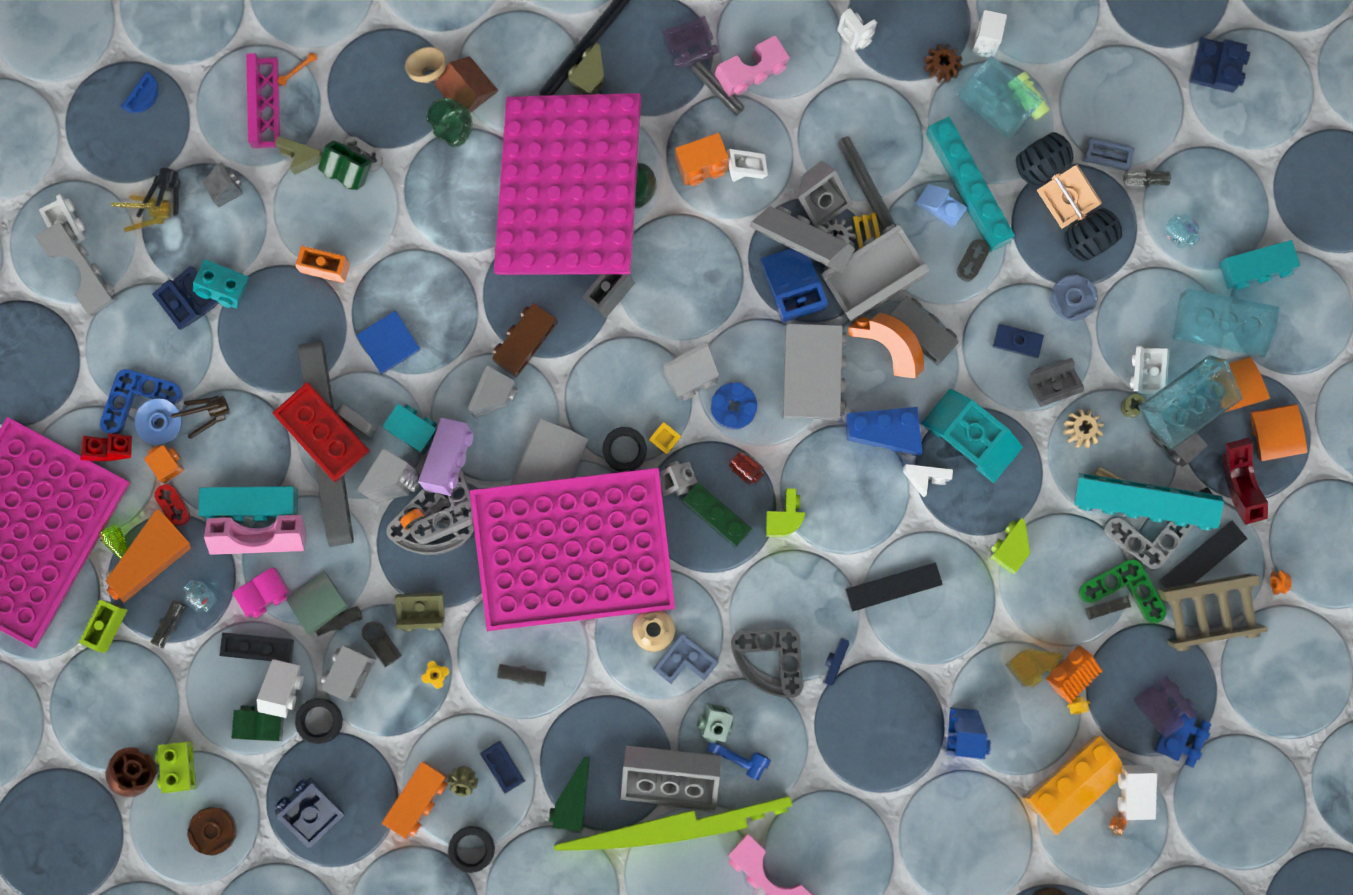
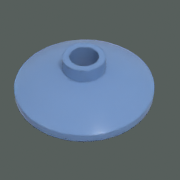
(147, 418)

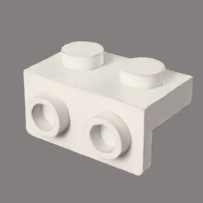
(62, 211)
(1150, 370)

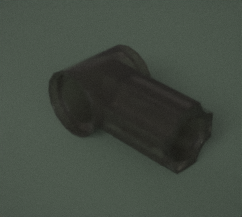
(382, 645)

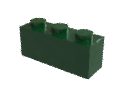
(716, 515)

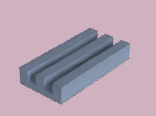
(1105, 162)

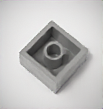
(347, 673)

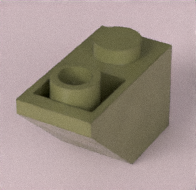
(589, 74)

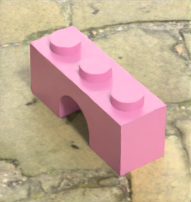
(737, 77)

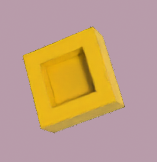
(665, 438)

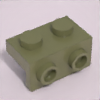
(420, 611)

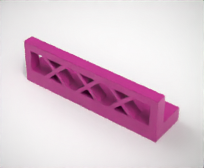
(254, 99)

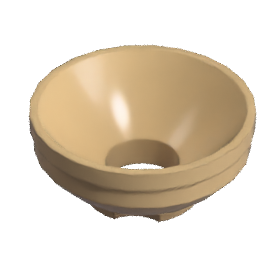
(424, 60)
(656, 643)

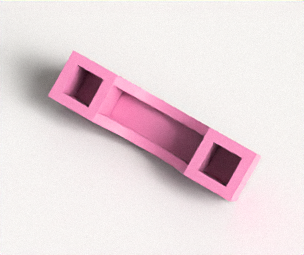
(229, 537)
(749, 857)

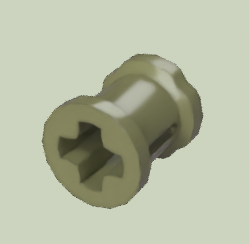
(1125, 405)

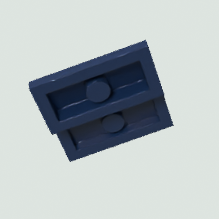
(181, 302)

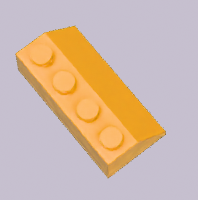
(1076, 784)

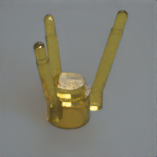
(159, 213)

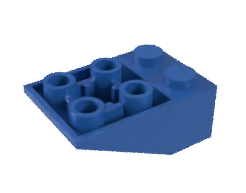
(793, 284)

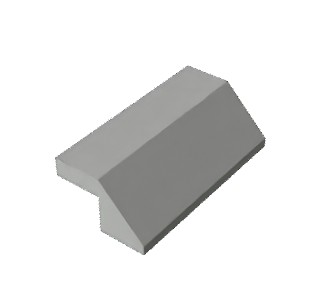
(549, 454)

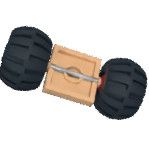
(1069, 196)

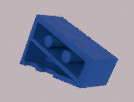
(886, 429)

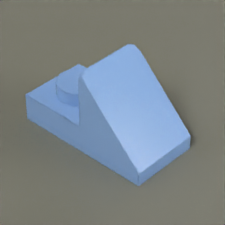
(941, 205)

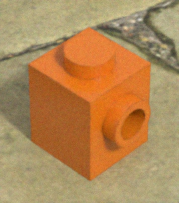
(164, 462)

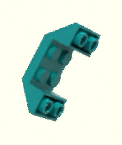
(973, 433)

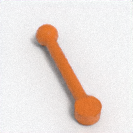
(282, 80)

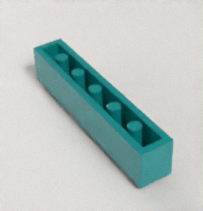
(970, 184)
(1148, 500)

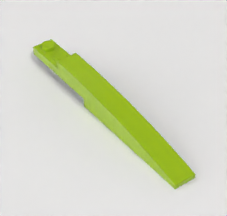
(676, 828)

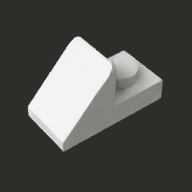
(746, 164)
(920, 474)

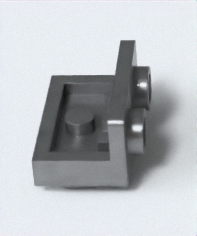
(1055, 382)

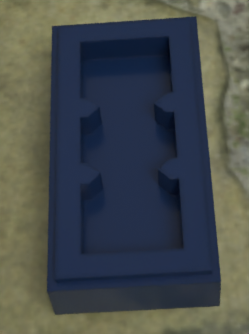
(1018, 341)
(834, 661)
(502, 767)

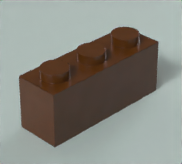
(523, 339)

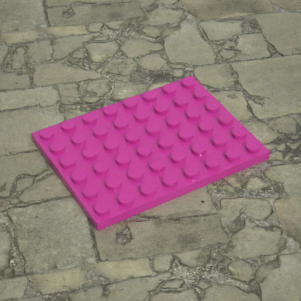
(568, 185)
(47, 525)
(572, 549)

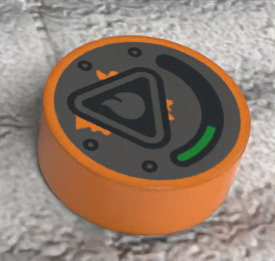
(411, 517)

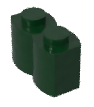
(344, 165)
(256, 725)

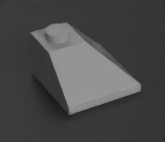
(822, 194)
(492, 393)

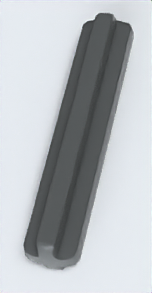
(713, 84)

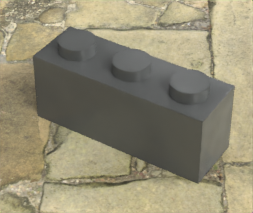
(933, 338)

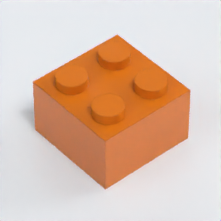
(702, 160)

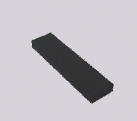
(1205, 556)
(893, 587)

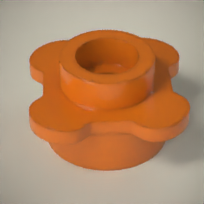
(1280, 582)

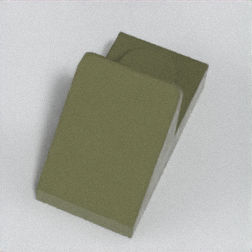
(304, 156)

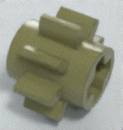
(462, 781)

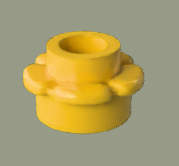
(1079, 706)

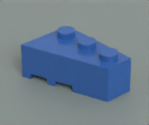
(967, 734)

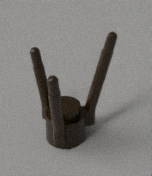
(216, 407)

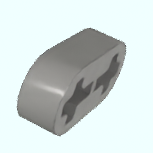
(365, 149)
(356, 420)

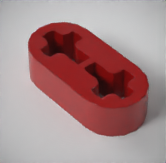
(177, 502)

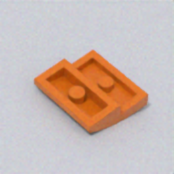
(1249, 382)
(1278, 432)

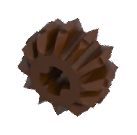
(946, 71)

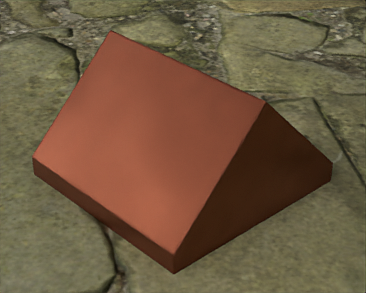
(465, 83)

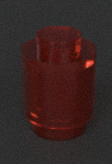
(747, 468)

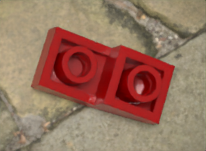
(106, 449)

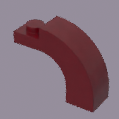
(1241, 481)

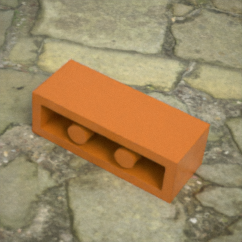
(416, 800)

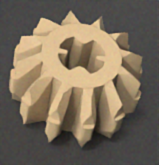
(1086, 419)

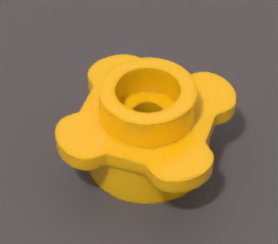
(441, 672)

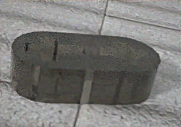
(968, 257)
(1108, 607)

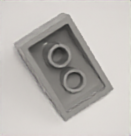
(691, 372)

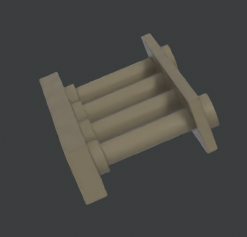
(1198, 592)

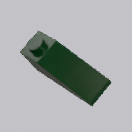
(571, 804)

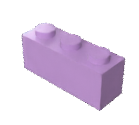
(446, 457)

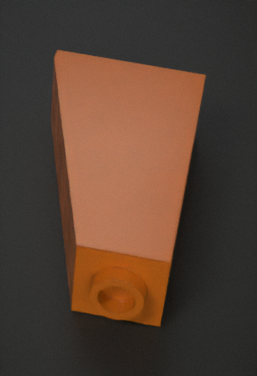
(149, 555)

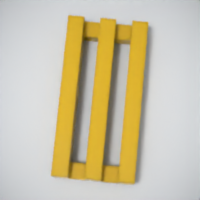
(865, 218)

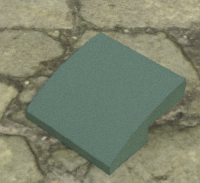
(316, 603)

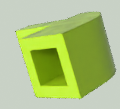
(788, 522)

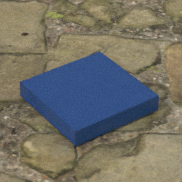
(388, 342)

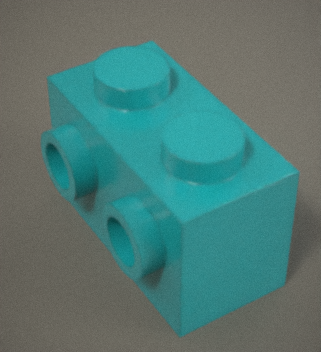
(220, 284)

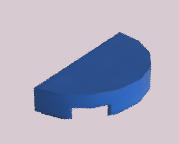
(143, 95)

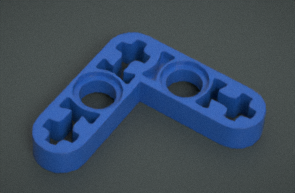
(134, 387)

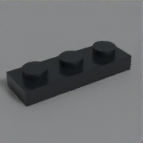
(256, 647)

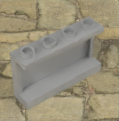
(876, 273)
(813, 372)

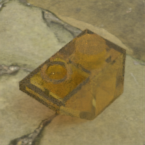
(1031, 664)

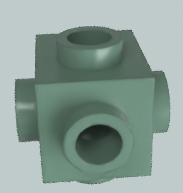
(715, 723)

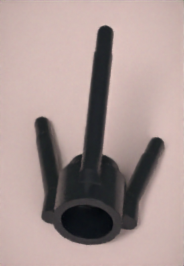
(165, 181)

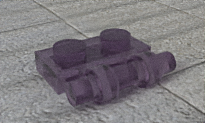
(687, 36)
(1160, 712)

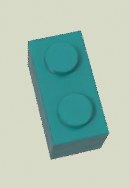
(410, 428)

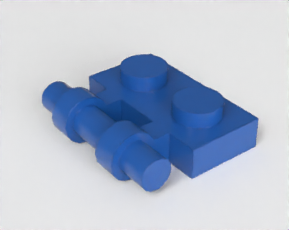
(1175, 743)

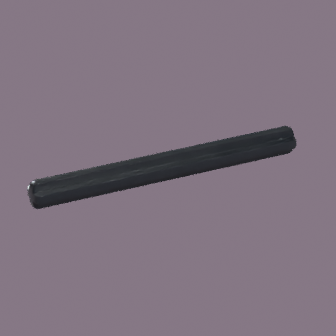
(588, 40)

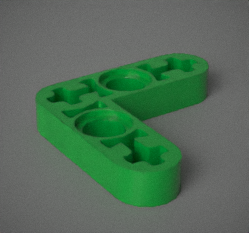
(1132, 583)

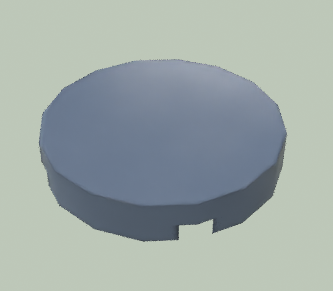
(1073, 297)

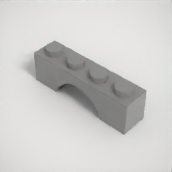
(92, 293)

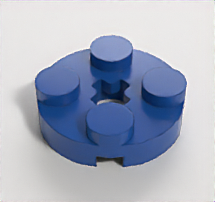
(721, 402)

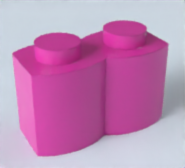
(261, 593)

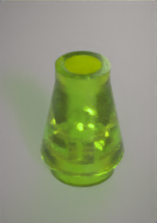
(114, 540)

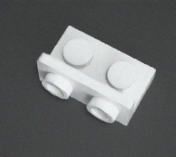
(854, 32)

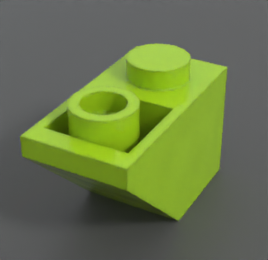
(1014, 548)

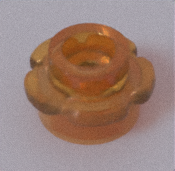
(1118, 825)

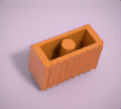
(322, 264)
(1074, 674)

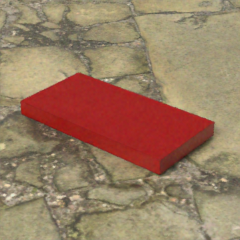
(321, 432)

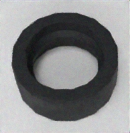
(619, 432)
(303, 711)
(453, 845)

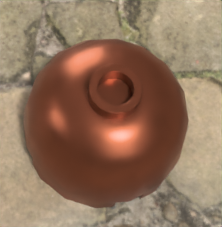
(130, 772)

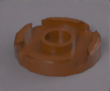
(212, 831)

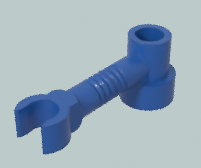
(754, 766)

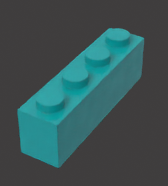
(247, 502)

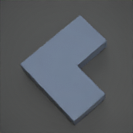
(685, 653)

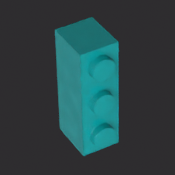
(1260, 265)

